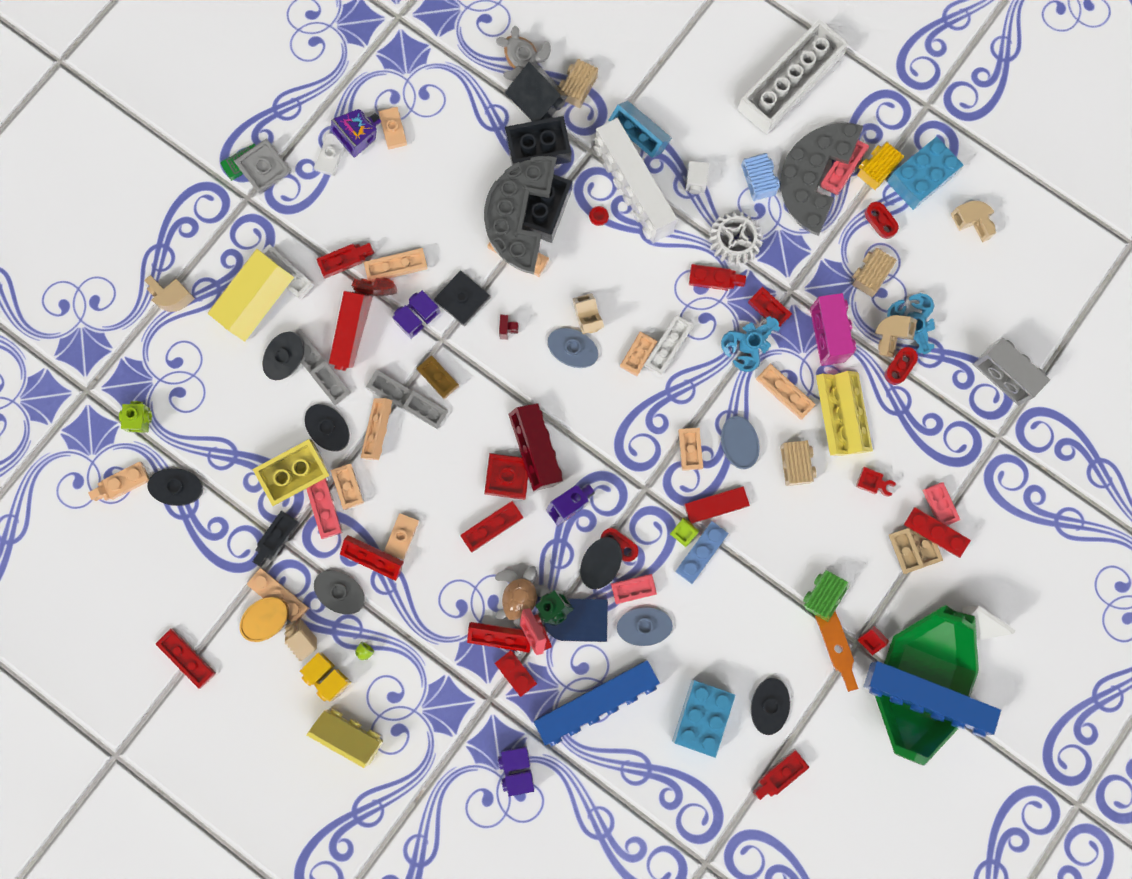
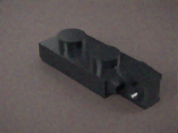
(275, 538)

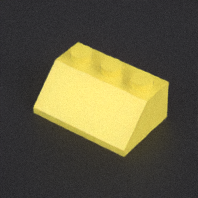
(291, 472)
(345, 737)

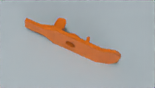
(834, 636)

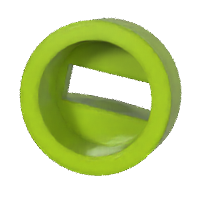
(364, 651)

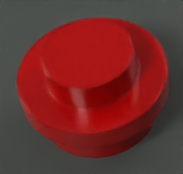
(598, 216)

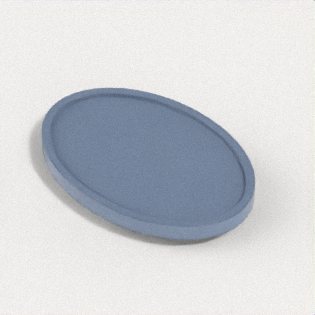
(572, 348)
(740, 442)
(644, 626)

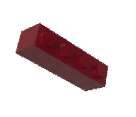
(535, 447)

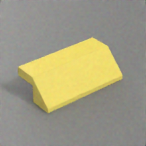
(250, 295)
(844, 413)

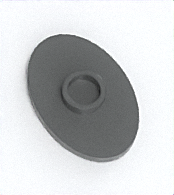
(339, 592)

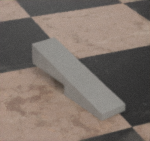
(322, 372)
(406, 399)

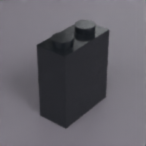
(536, 93)

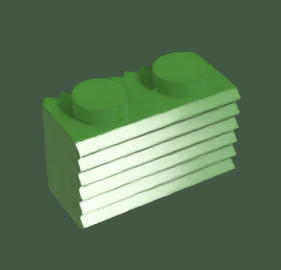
(826, 595)

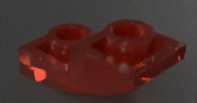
(381, 287)

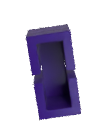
(424, 308)
(518, 782)

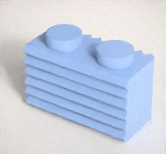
(760, 176)

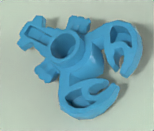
(927, 306)
(749, 343)

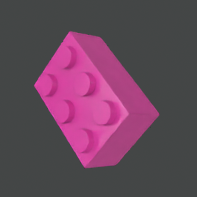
(832, 329)

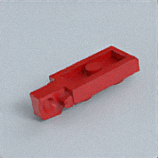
(344, 259)
(715, 277)
(781, 775)

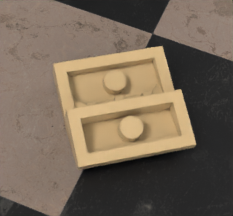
(914, 550)

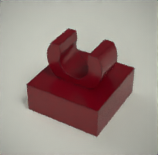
(507, 327)

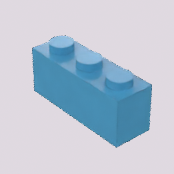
(641, 129)

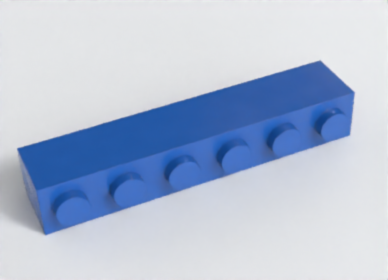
(932, 698)
(596, 702)

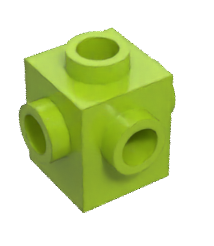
(135, 417)

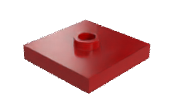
(506, 477)

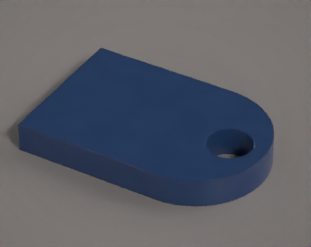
(583, 623)

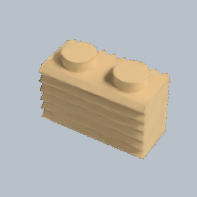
(579, 82)
(874, 272)
(797, 463)
(300, 639)

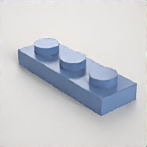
(701, 552)

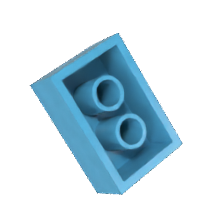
(924, 173)
(703, 718)

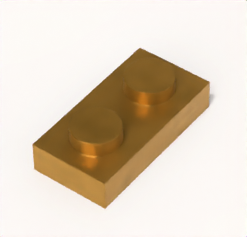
(437, 377)

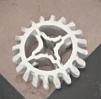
(720, 228)

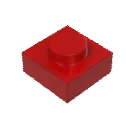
(873, 640)

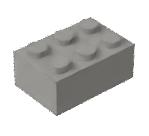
(1011, 371)

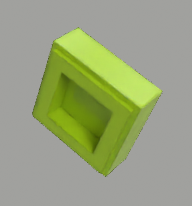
(684, 532)

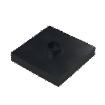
(462, 298)

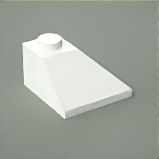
(987, 624)

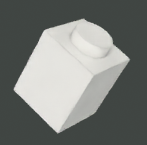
(696, 177)

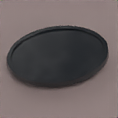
(283, 355)
(327, 428)
(175, 487)
(601, 563)
(770, 706)

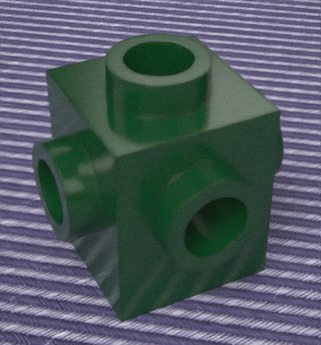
(554, 607)

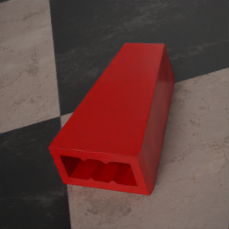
(349, 329)

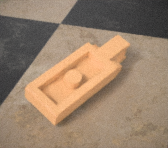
(120, 483)

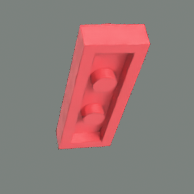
(841, 172)
(324, 509)

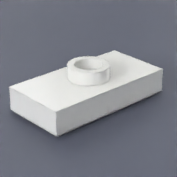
(329, 155)

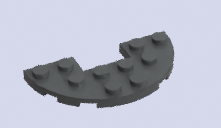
(806, 167)
(507, 207)

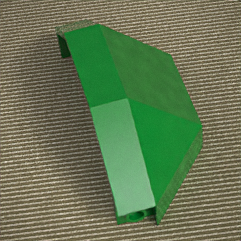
(939, 651)

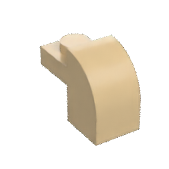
(977, 215)
(171, 298)
(587, 314)
(893, 328)

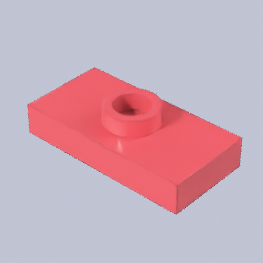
(941, 504)
(633, 589)
(533, 631)

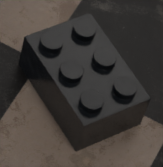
(538, 139)
(544, 213)

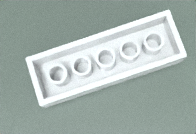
(792, 76)
(634, 181)

